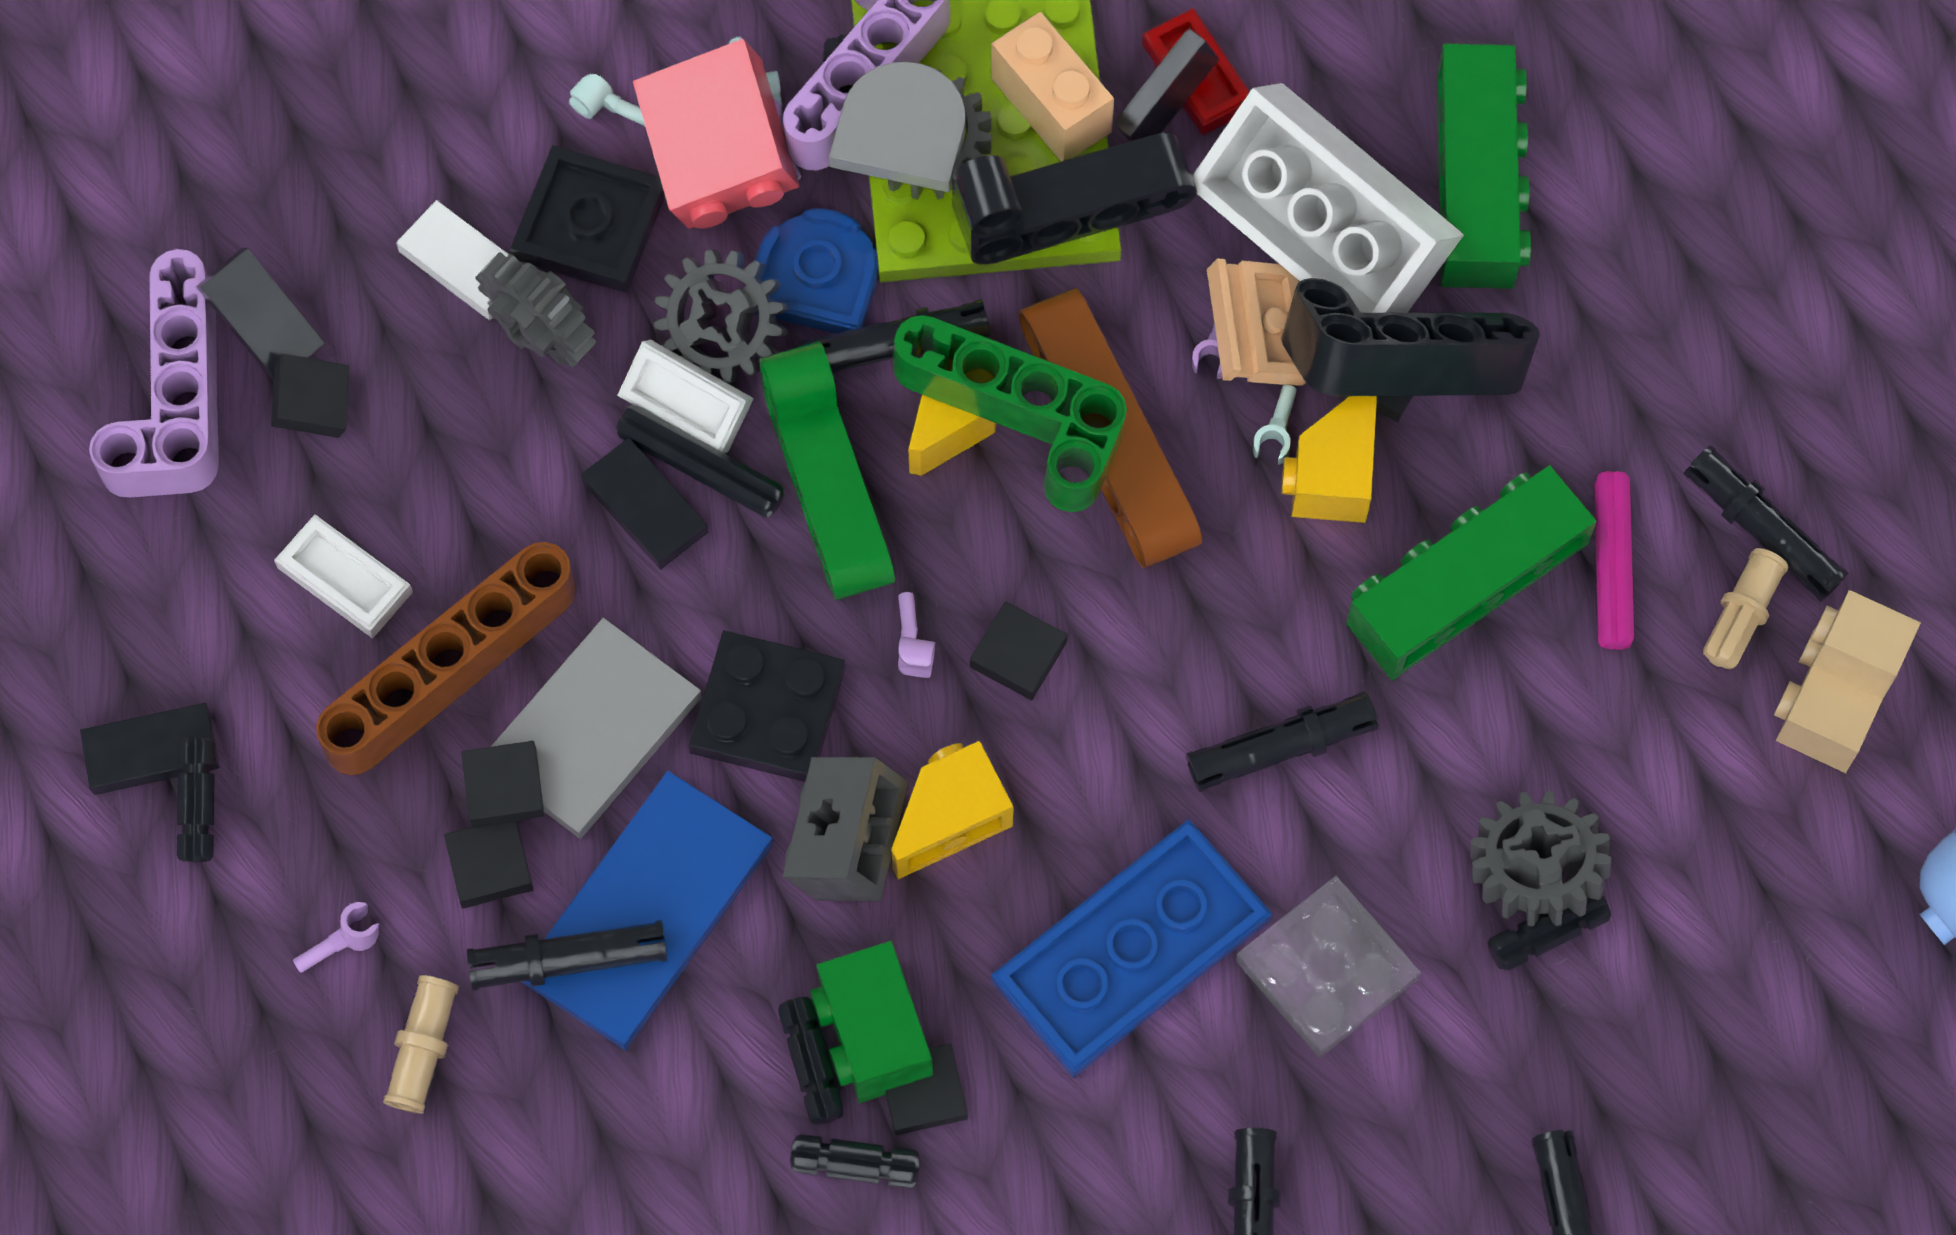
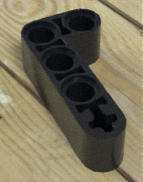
(1067, 199)
(1403, 352)

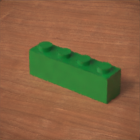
(1480, 164)
(1469, 571)

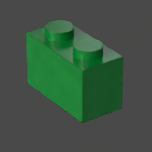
(872, 1021)

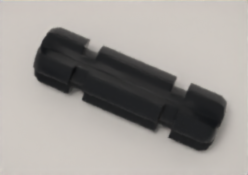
(195, 799)
(1512, 947)
(810, 1060)
(855, 1161)

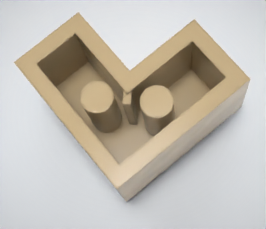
(1850, 669)

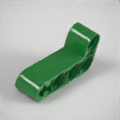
(1003, 400)
(825, 470)

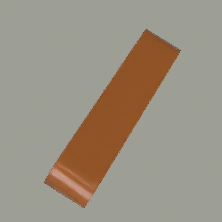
(1140, 480)
(437, 686)

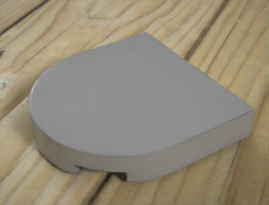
(901, 126)

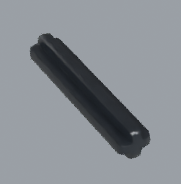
(700, 461)

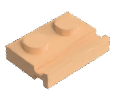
(1249, 320)

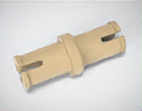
(421, 1044)

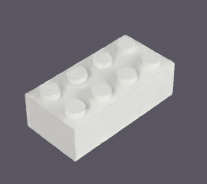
(1323, 203)

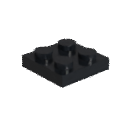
(588, 219)
(766, 706)

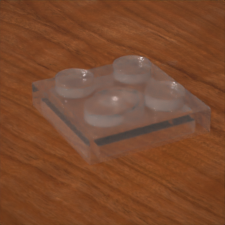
(1327, 966)

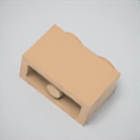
(1052, 87)

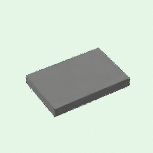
(599, 723)

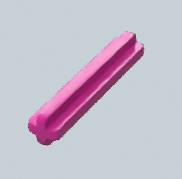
(1614, 560)

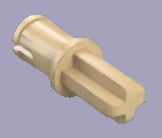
(1745, 608)

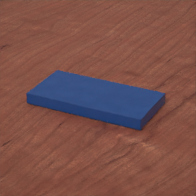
(673, 864)
(1131, 948)

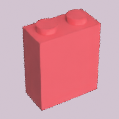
(716, 135)

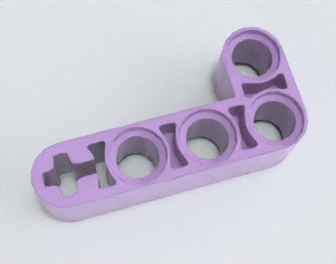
(893, 21)
(172, 373)

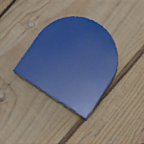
(823, 268)

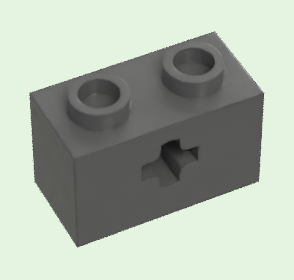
(845, 829)

